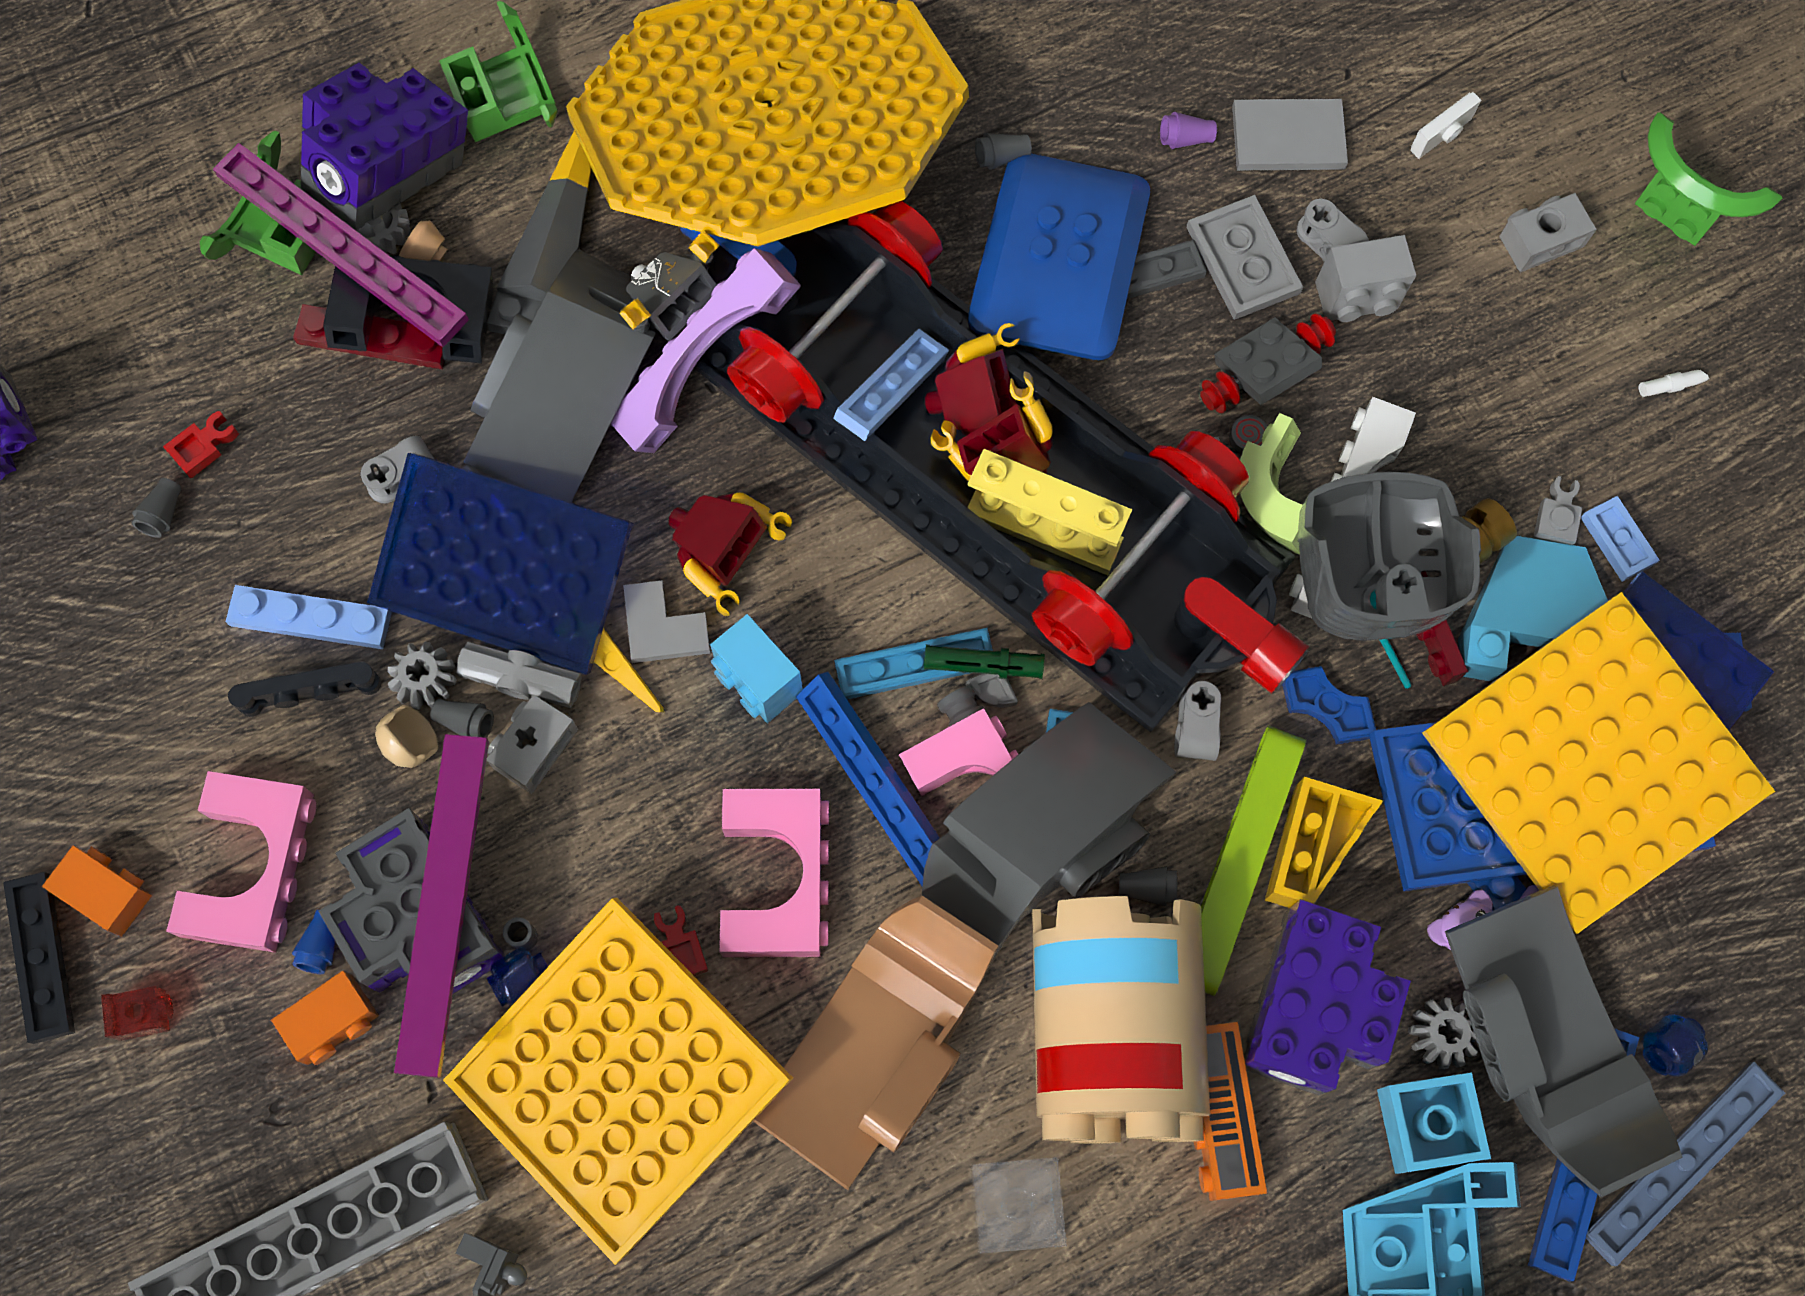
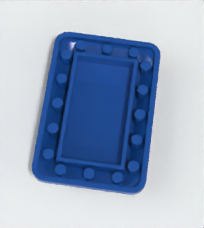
(1060, 256)

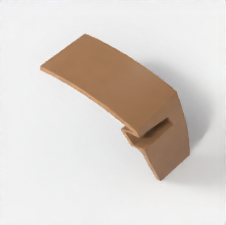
(880, 1041)

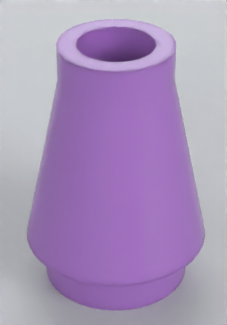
(1185, 130)

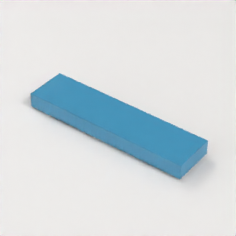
(901, 665)

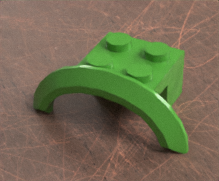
(503, 88)
(1685, 198)
(256, 230)

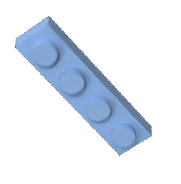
(891, 384)
(308, 617)

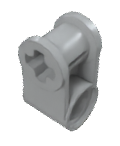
(1328, 231)
(390, 466)
(1198, 729)

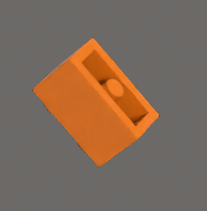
(98, 890)
(325, 1019)

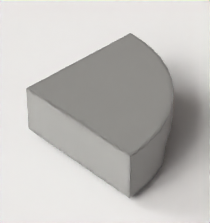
(993, 691)

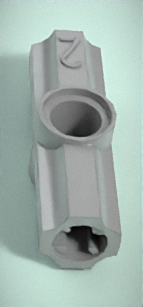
(518, 674)

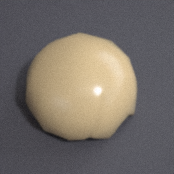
(406, 737)

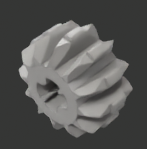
(414, 665)
(1435, 1043)

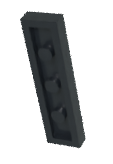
(38, 959)

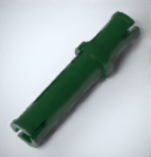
(984, 661)

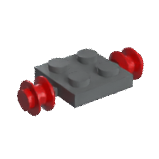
(1267, 361)

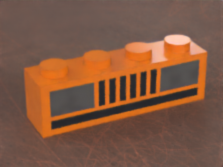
(1230, 1133)

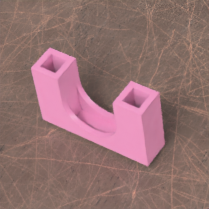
(957, 750)
(257, 915)
(796, 925)

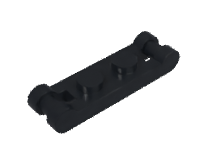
(289, 689)

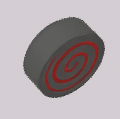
(1246, 429)

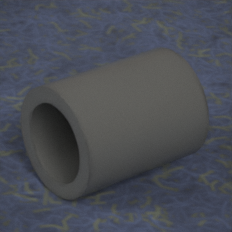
(511, 927)

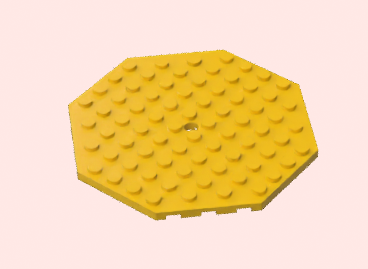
(688, 142)

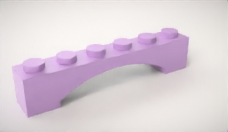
(649, 408)

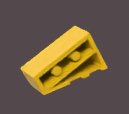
(1315, 839)

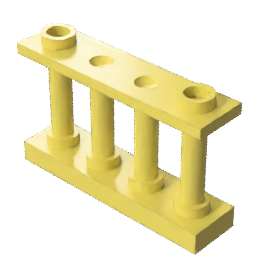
(1048, 512)

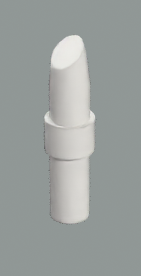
(1672, 382)

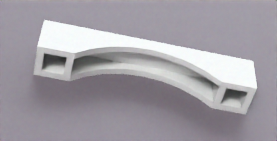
(1378, 441)

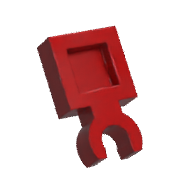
(196, 448)
(682, 945)

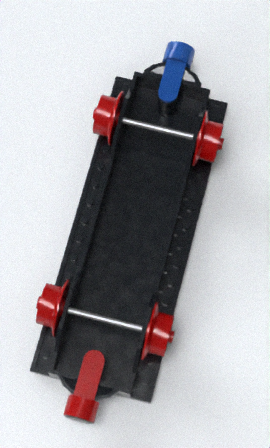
(1191, 571)

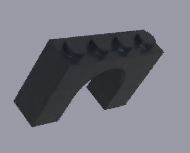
(466, 286)

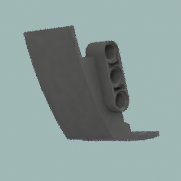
(558, 381)
(1044, 823)
(1555, 1044)

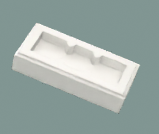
(1446, 125)

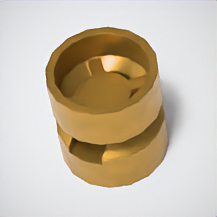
(1494, 525)

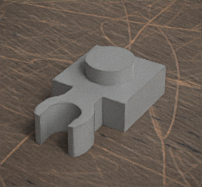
(1557, 517)

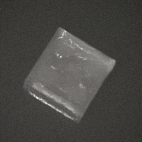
(1018, 1205)

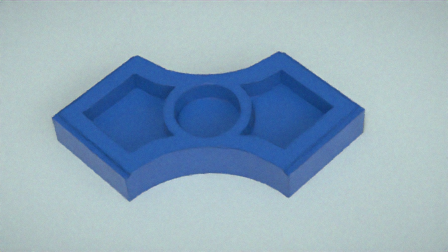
(1344, 715)

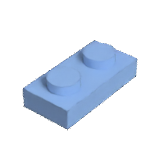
(1619, 538)

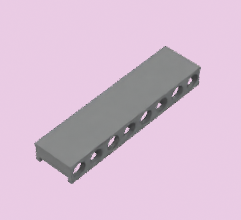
(331, 1225)

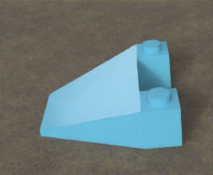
(1527, 600)
(1426, 1233)

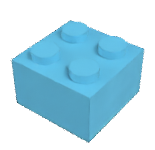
(756, 669)
(1433, 1123)

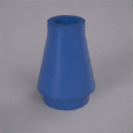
(315, 947)

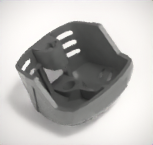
(1364, 540)

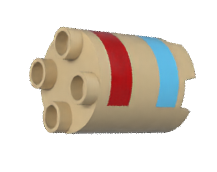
(1120, 1022)

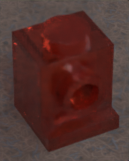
(120, 1018)

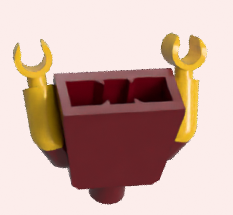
(974, 383)
(1016, 434)
(719, 537)

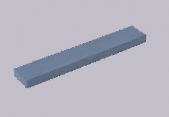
(1702, 1146)

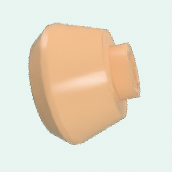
(424, 243)

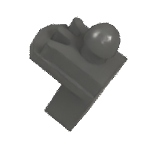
(497, 1265)

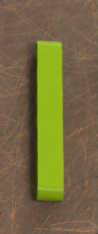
(1246, 849)

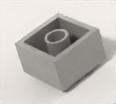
(1365, 278)

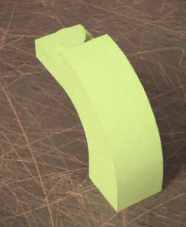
(1261, 496)

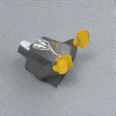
(671, 289)

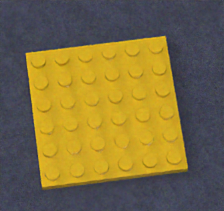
(1598, 762)
(617, 1080)

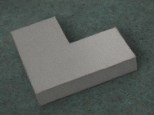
(653, 633)

